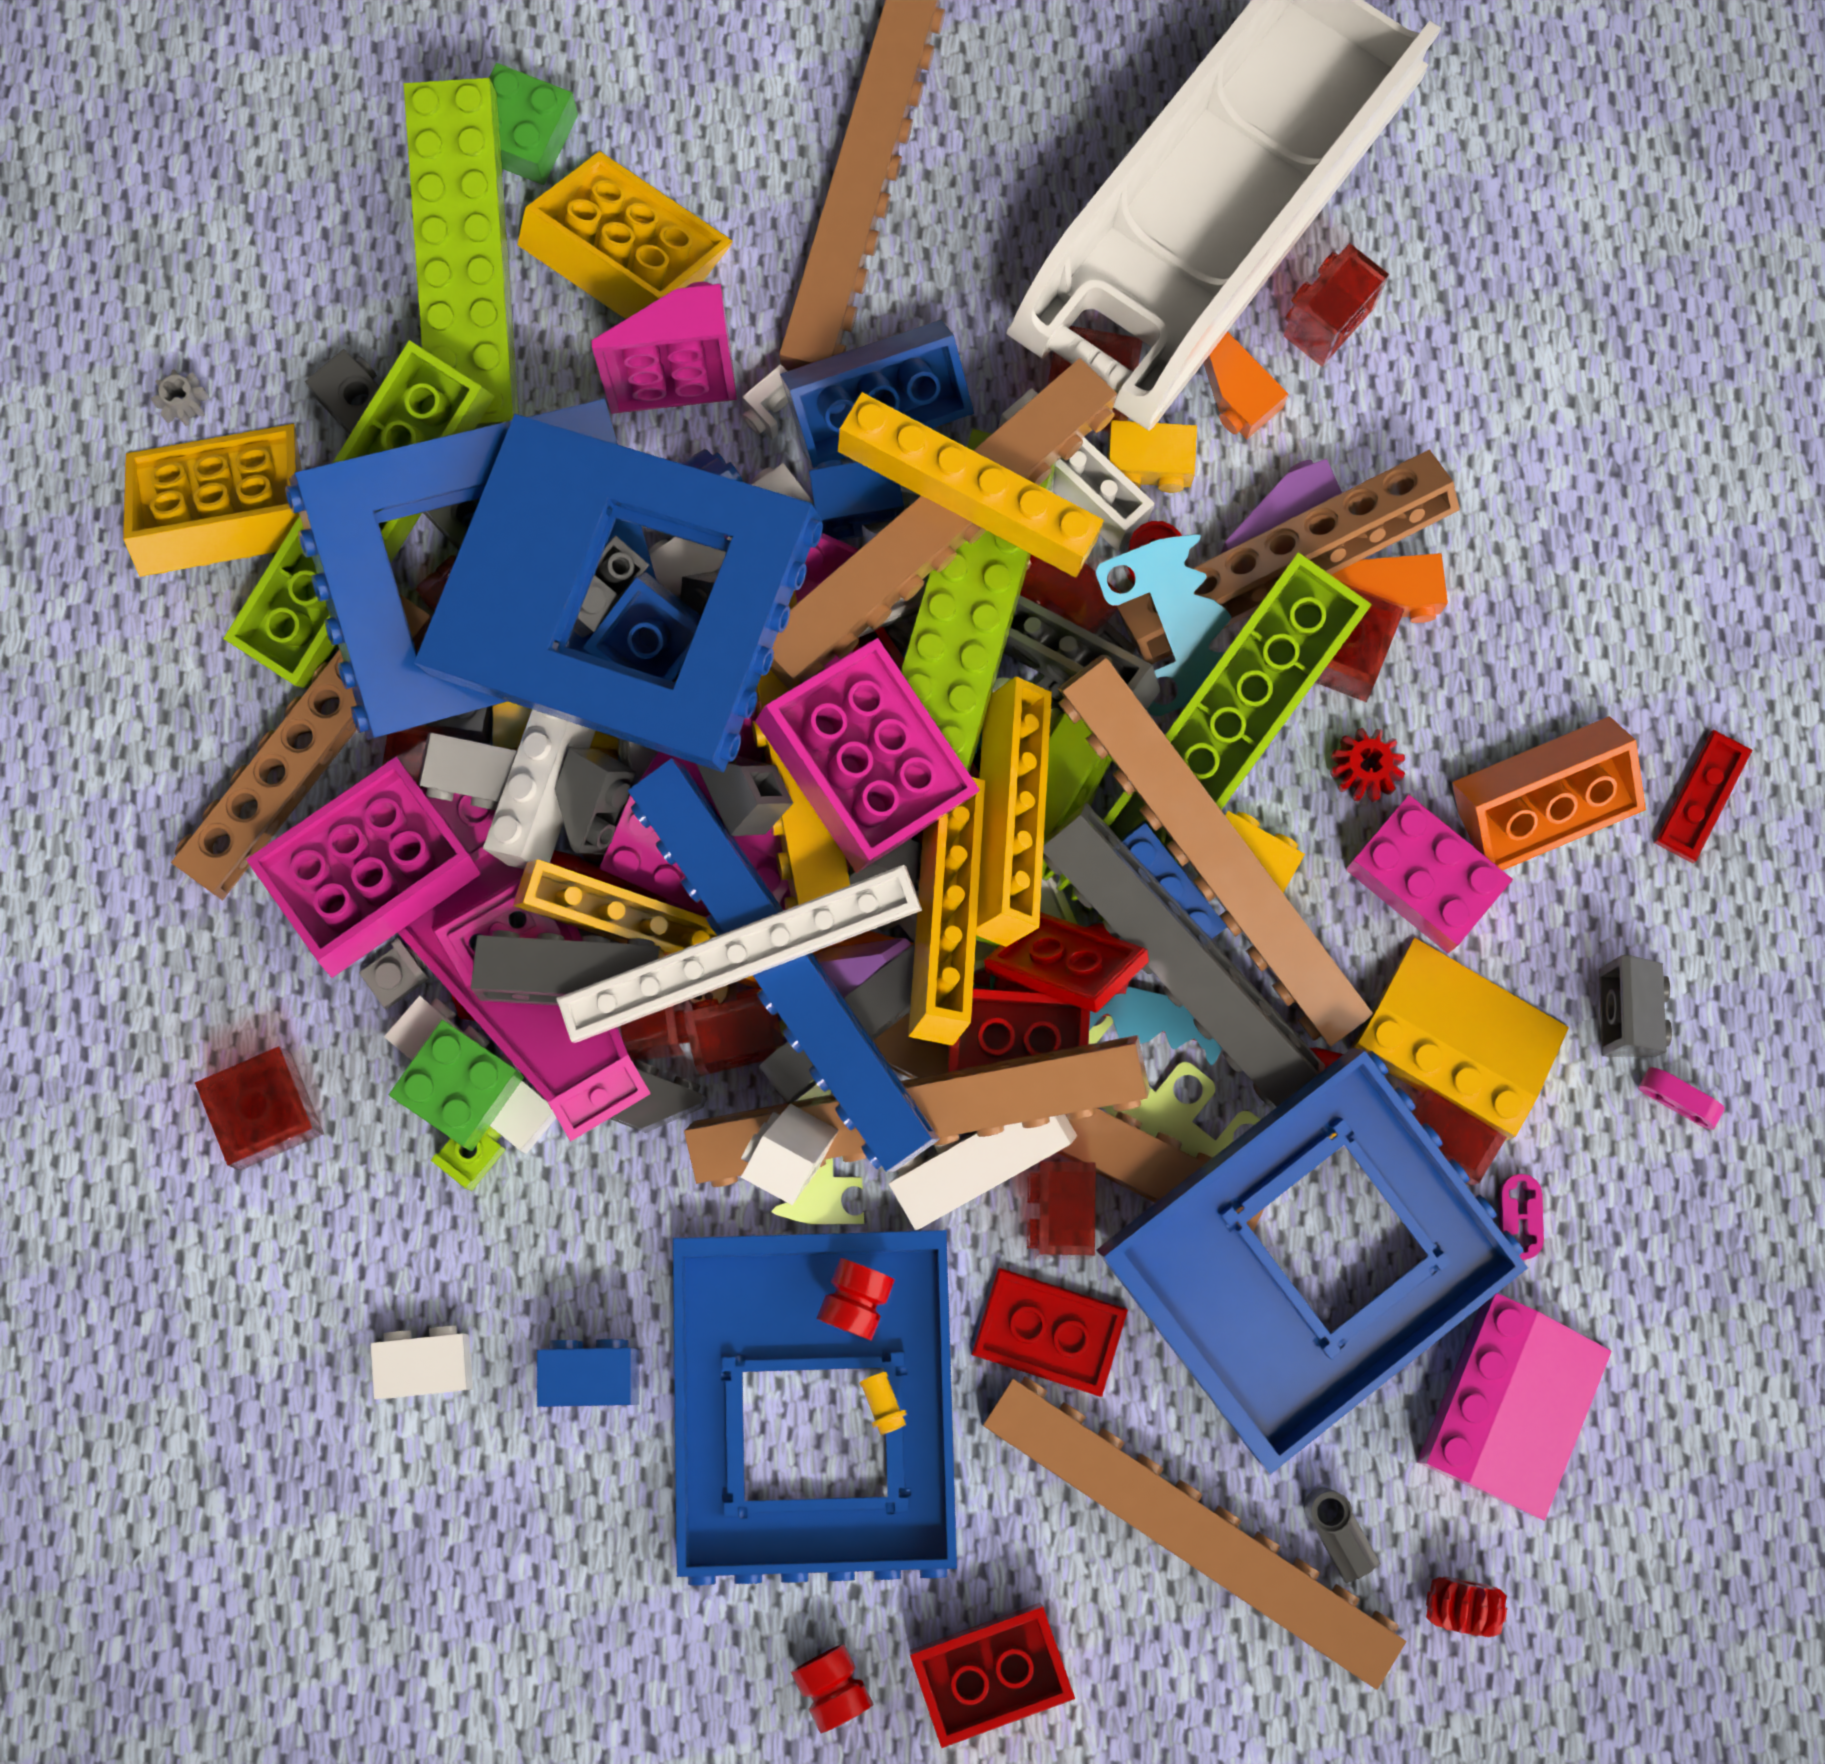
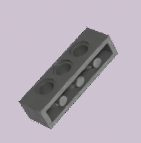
(1063, 649)

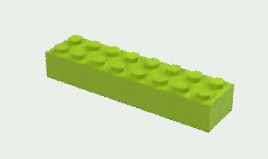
(462, 235)
(415, 403)
(965, 632)
(1256, 684)

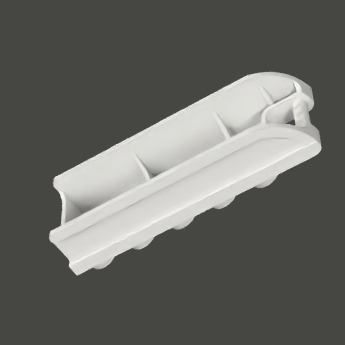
(1221, 190)

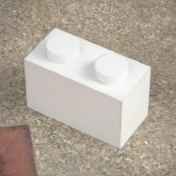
(421, 1364)

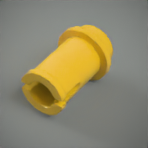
(883, 1403)

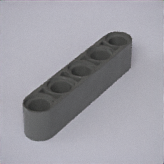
(876, 1004)

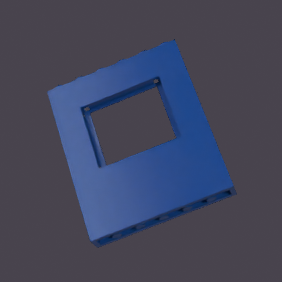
(536, 556)
(355, 571)
(756, 1310)
(1240, 1316)

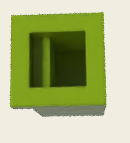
(470, 1171)

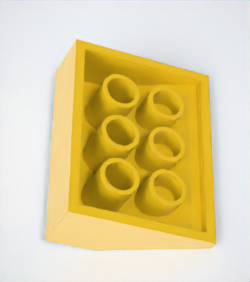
(619, 236)
(209, 499)
(1462, 1038)

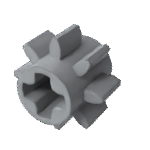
(174, 406)

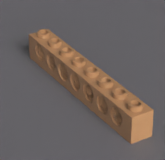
(1328, 535)
(277, 801)

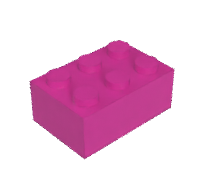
(1429, 874)

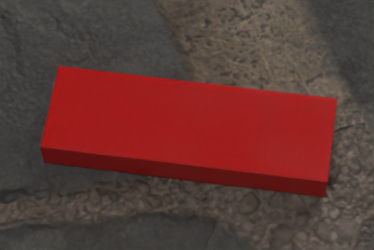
(1703, 796)

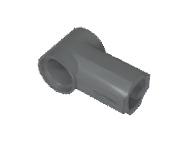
(1341, 1536)

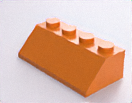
(1552, 793)

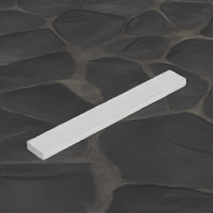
(739, 954)

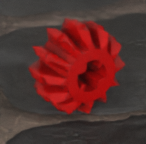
(1375, 780)
(1466, 1606)

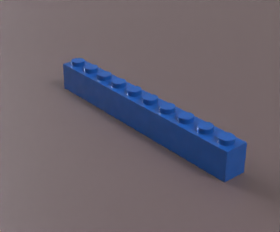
(798, 990)

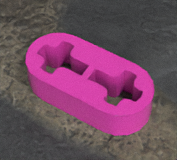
(1681, 1098)
(1531, 1216)

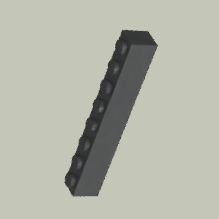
(1181, 956)

